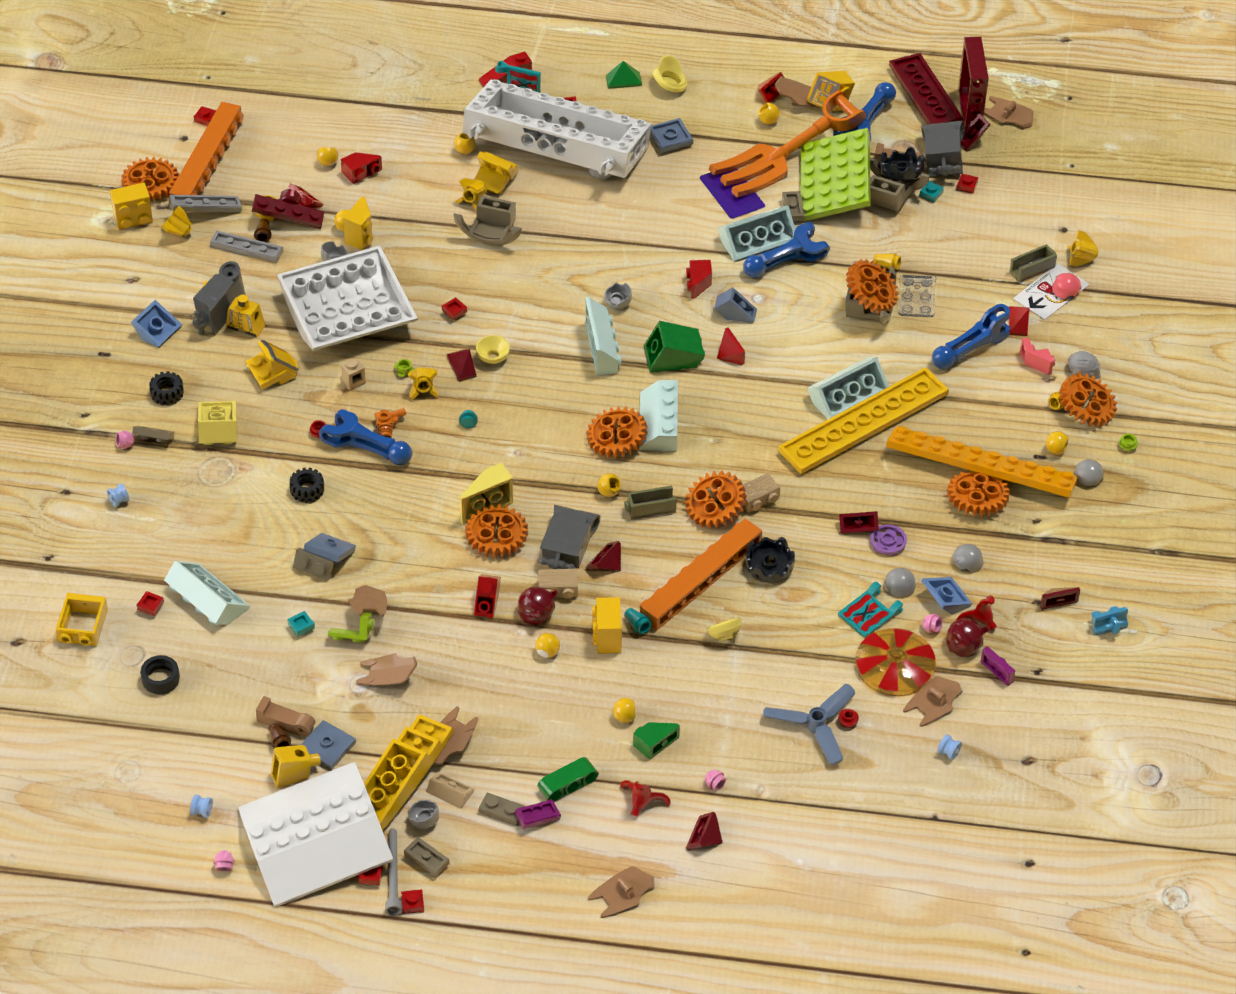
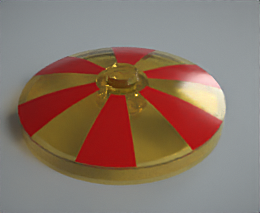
(895, 662)

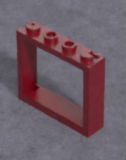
(972, 69)

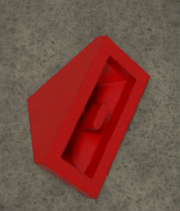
(767, 88)
(306, 198)
(1019, 320)
(731, 349)

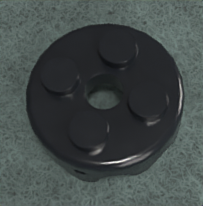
(902, 165)
(772, 550)

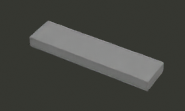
(205, 203)
(246, 246)

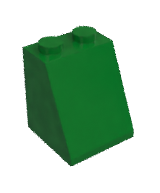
(673, 347)

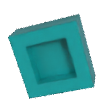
(931, 191)
(301, 623)

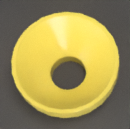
(492, 344)
(726, 629)

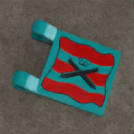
(520, 77)
(867, 613)

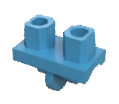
(1110, 621)

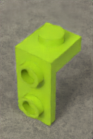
(366, 626)

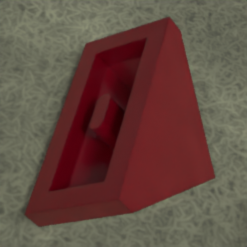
(974, 131)
(462, 364)
(859, 522)
(607, 559)
(1059, 597)
(705, 832)

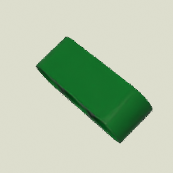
(568, 779)

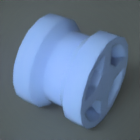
(118, 495)
(949, 747)
(201, 806)

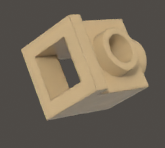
(350, 369)

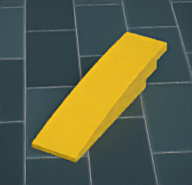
(405, 765)

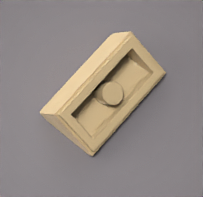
(449, 790)

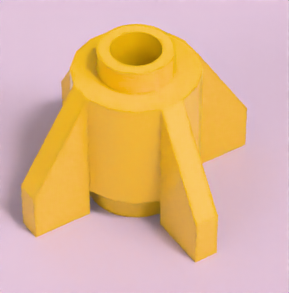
(473, 191)
(178, 223)
(1083, 250)
(422, 381)

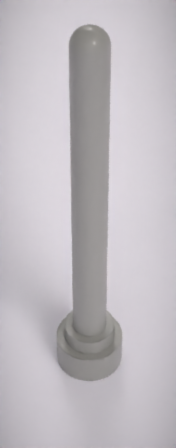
(393, 905)

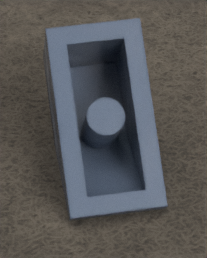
(735, 307)

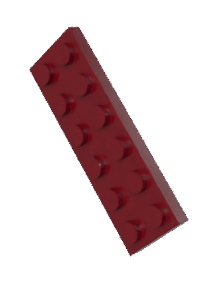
(924, 89)

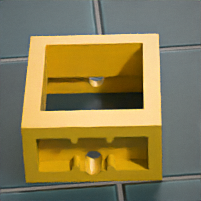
(75, 603)

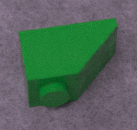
(655, 737)

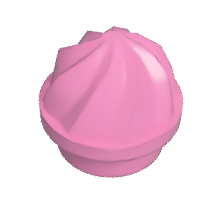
(124, 439)
(932, 623)
(715, 779)
(224, 861)

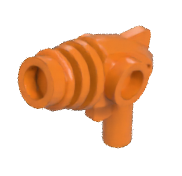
(385, 421)

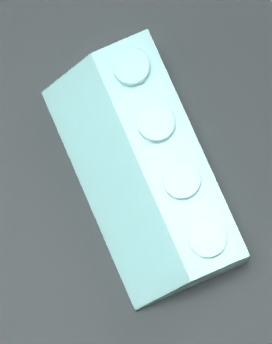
(757, 232)
(601, 338)
(848, 387)
(660, 412)
(205, 592)

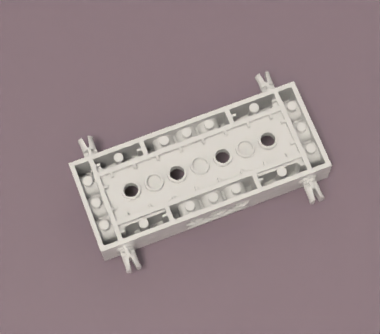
(523, 121)

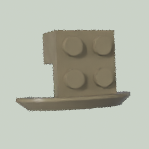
(891, 193)
(492, 222)
(855, 310)

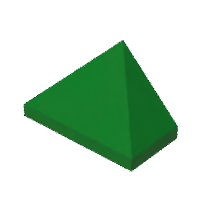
(623, 76)

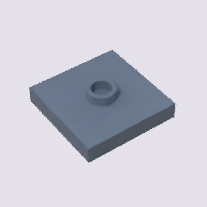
(671, 135)
(329, 547)
(329, 743)

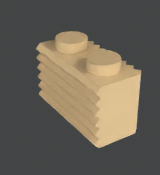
(760, 492)
(562, 580)

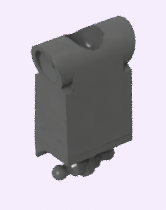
(943, 148)
(216, 297)
(567, 537)

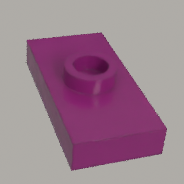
(997, 666)
(537, 814)

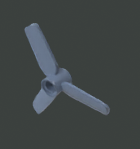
(817, 720)

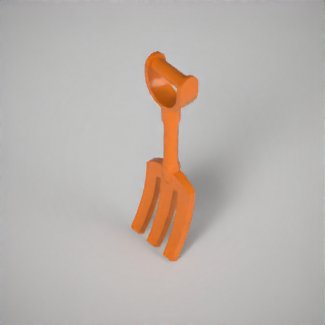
(775, 158)

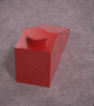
(518, 60)

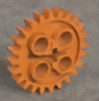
(156, 175)
(872, 286)
(1099, 408)
(630, 433)
(978, 493)
(701, 510)
(482, 530)

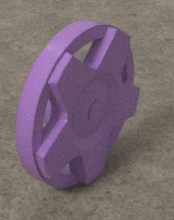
(888, 542)

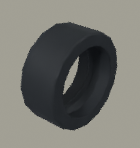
(158, 662)

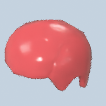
(1066, 285)

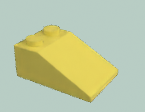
(217, 422)
(490, 488)

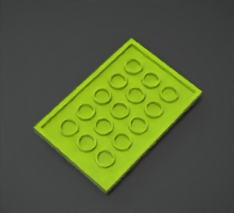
(835, 174)

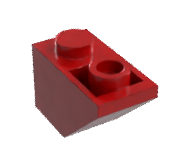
(360, 165)
(700, 276)
(487, 595)

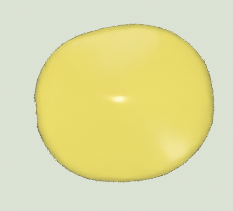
(670, 75)

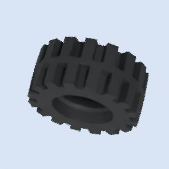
(166, 380)
(306, 493)

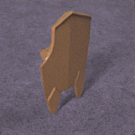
(795, 91)
(1010, 112)
(369, 600)
(388, 670)
(934, 699)
(460, 736)
(623, 890)

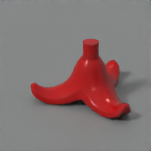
(982, 613)
(642, 796)

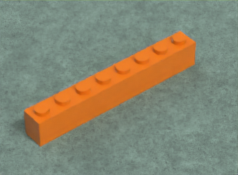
(208, 150)
(700, 574)

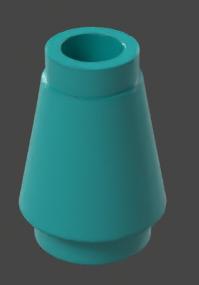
(638, 621)

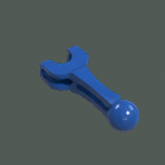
(883, 94)
(796, 248)
(982, 333)
(351, 433)

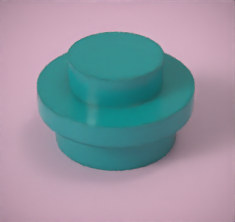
(468, 419)

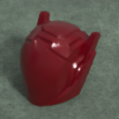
(536, 605)
(965, 637)

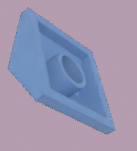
(155, 324)
(947, 594)

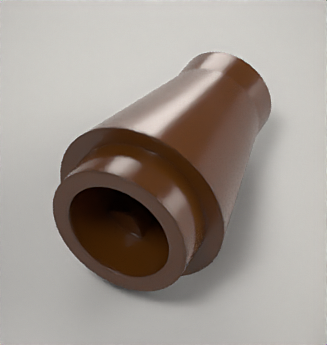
(263, 231)
(278, 736)

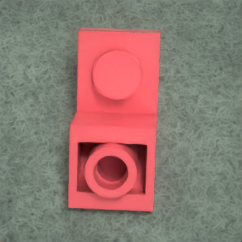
(1037, 359)

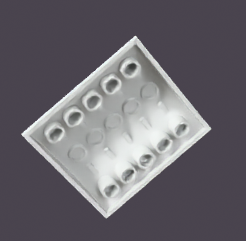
(345, 298)
(315, 834)

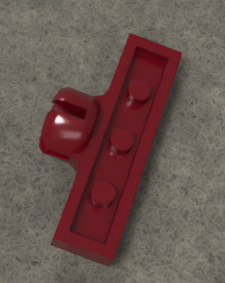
(288, 209)

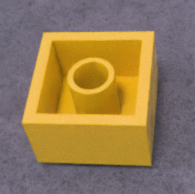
(131, 206)
(607, 625)

